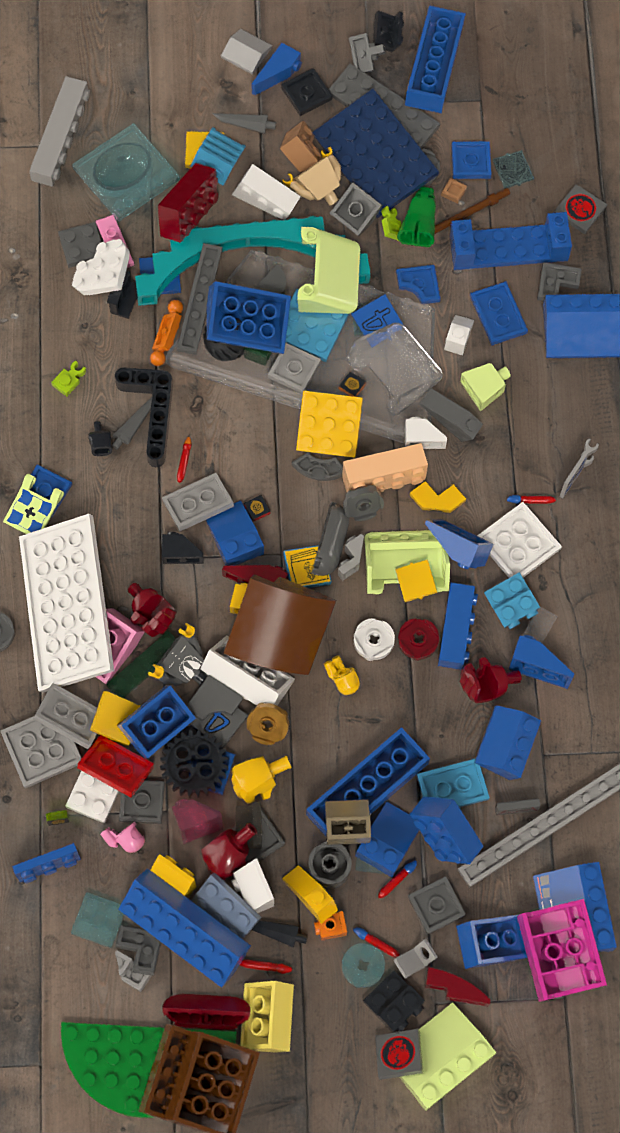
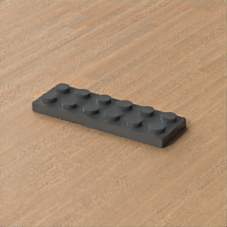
(355, 83)

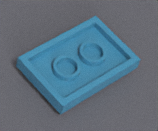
(457, 781)

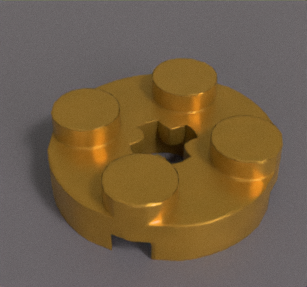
(272, 713)

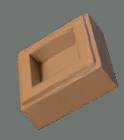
(454, 190)

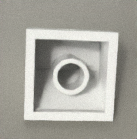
(253, 887)

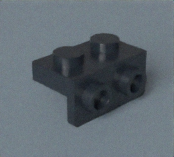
(388, 30)
(123, 301)

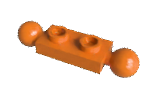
(166, 332)

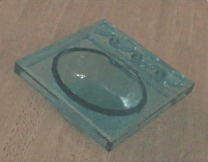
(126, 172)

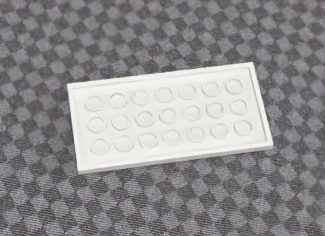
(66, 603)

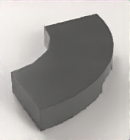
(318, 468)

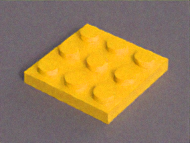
(329, 424)

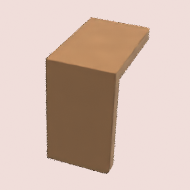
(299, 147)

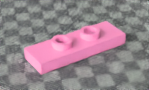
(110, 231)

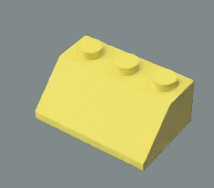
(269, 1018)

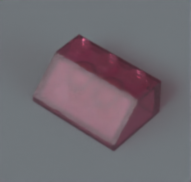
(195, 820)

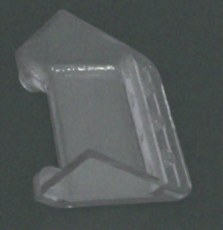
(397, 363)

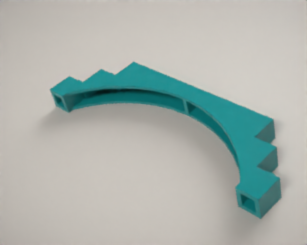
(183, 255)

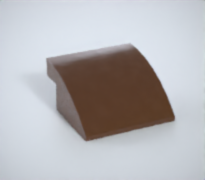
(279, 625)
(199, 1081)

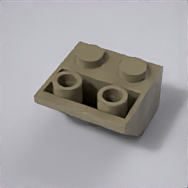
(347, 822)

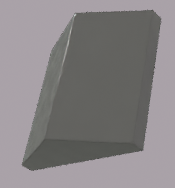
(356, 209)

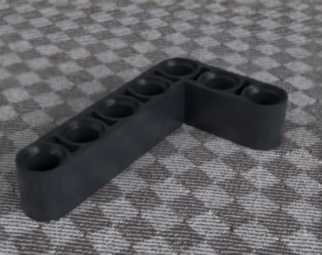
(157, 409)

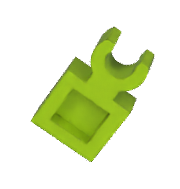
(390, 224)
(68, 381)

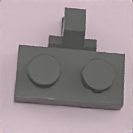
(365, 52)

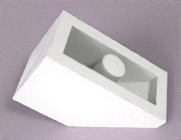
(458, 335)
(422, 431)

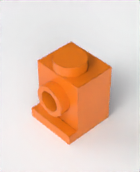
(338, 930)

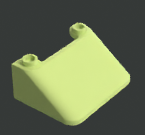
(335, 274)
(398, 549)

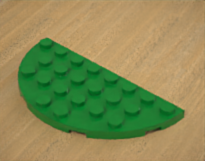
(116, 1061)

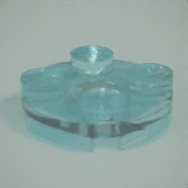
(374, 971)

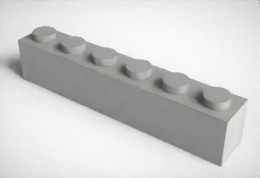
(59, 131)

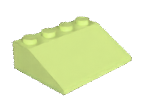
(449, 1053)

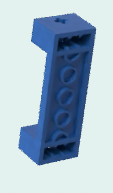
(510, 245)

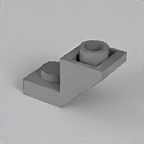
(353, 549)

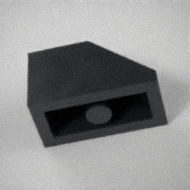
(179, 550)

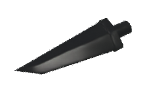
(281, 932)

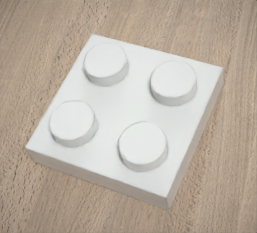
(92, 798)

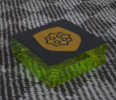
(57, 817)

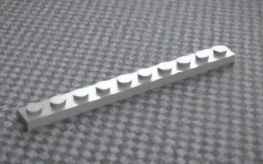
(541, 827)

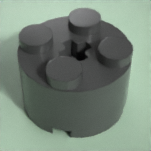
(336, 875)

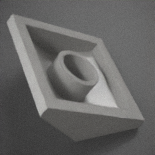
(245, 51)

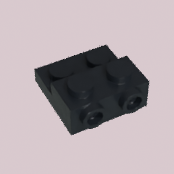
(394, 1002)

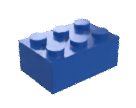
(156, 721)
(446, 830)

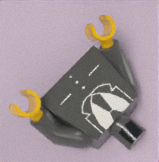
(181, 660)

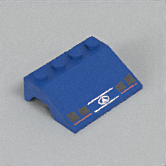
(575, 884)

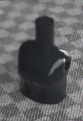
(100, 440)

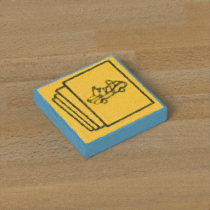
(299, 567)

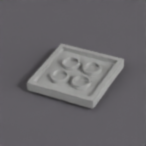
(39, 751)

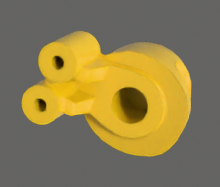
(344, 678)

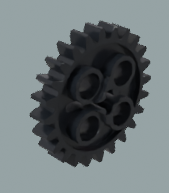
(196, 782)

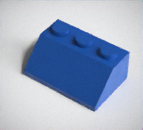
(507, 742)

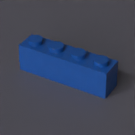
(456, 626)

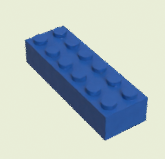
(435, 59)
(375, 777)
(184, 927)

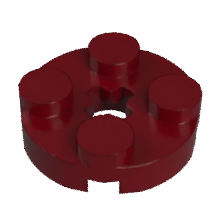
(429, 641)

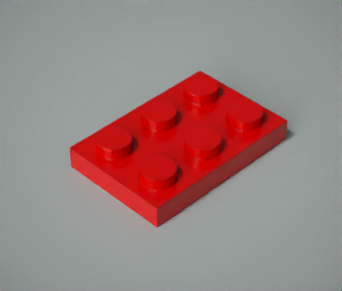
(115, 766)

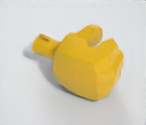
(257, 777)

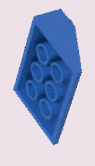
(261, 315)
(582, 325)

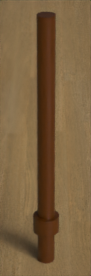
(491, 200)

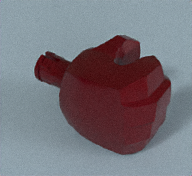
(151, 610)
(487, 681)
(228, 851)

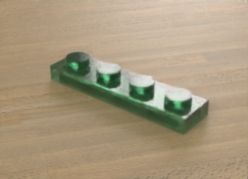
(138, 670)

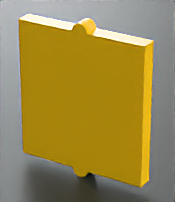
(416, 580)

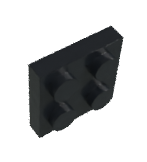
(306, 92)

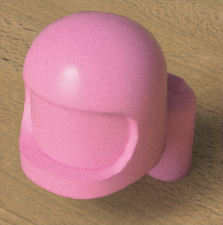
(129, 839)

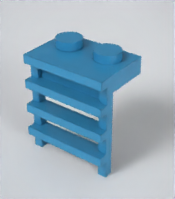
(219, 153)

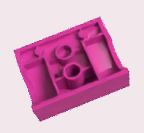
(561, 950)

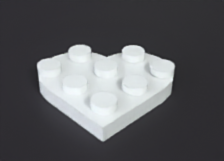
(104, 271)

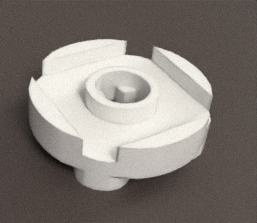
(376, 628)

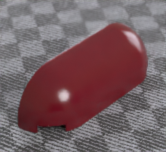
(206, 1011)

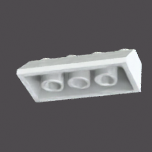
(248, 680)

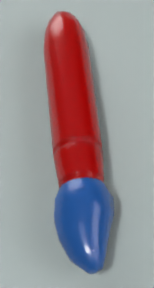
(516, 499)
(408, 868)
(363, 934)

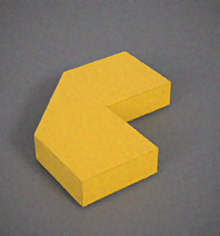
(429, 500)

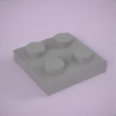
(294, 368)

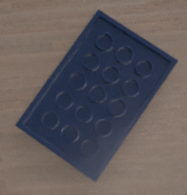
(376, 151)

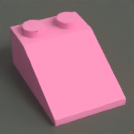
(123, 640)

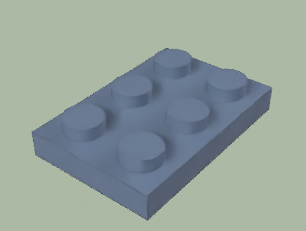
(226, 906)

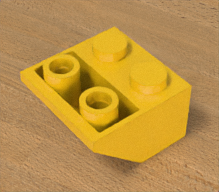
(179, 879)

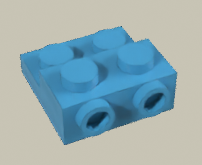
(512, 601)

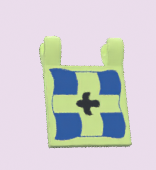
(31, 511)

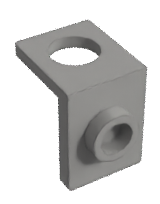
(414, 959)

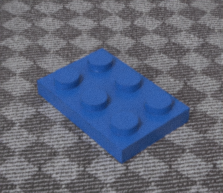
(47, 863)

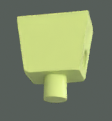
(484, 384)

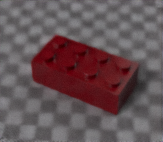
(187, 202)

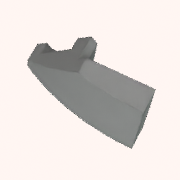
(133, 979)

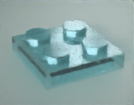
(98, 920)

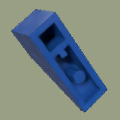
(277, 69)

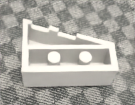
(266, 193)

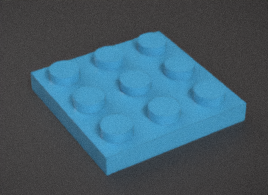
(313, 331)

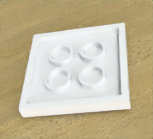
(520, 541)

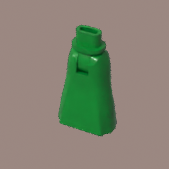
(419, 222)

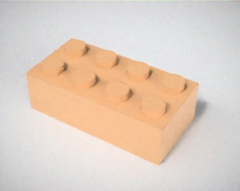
(386, 469)

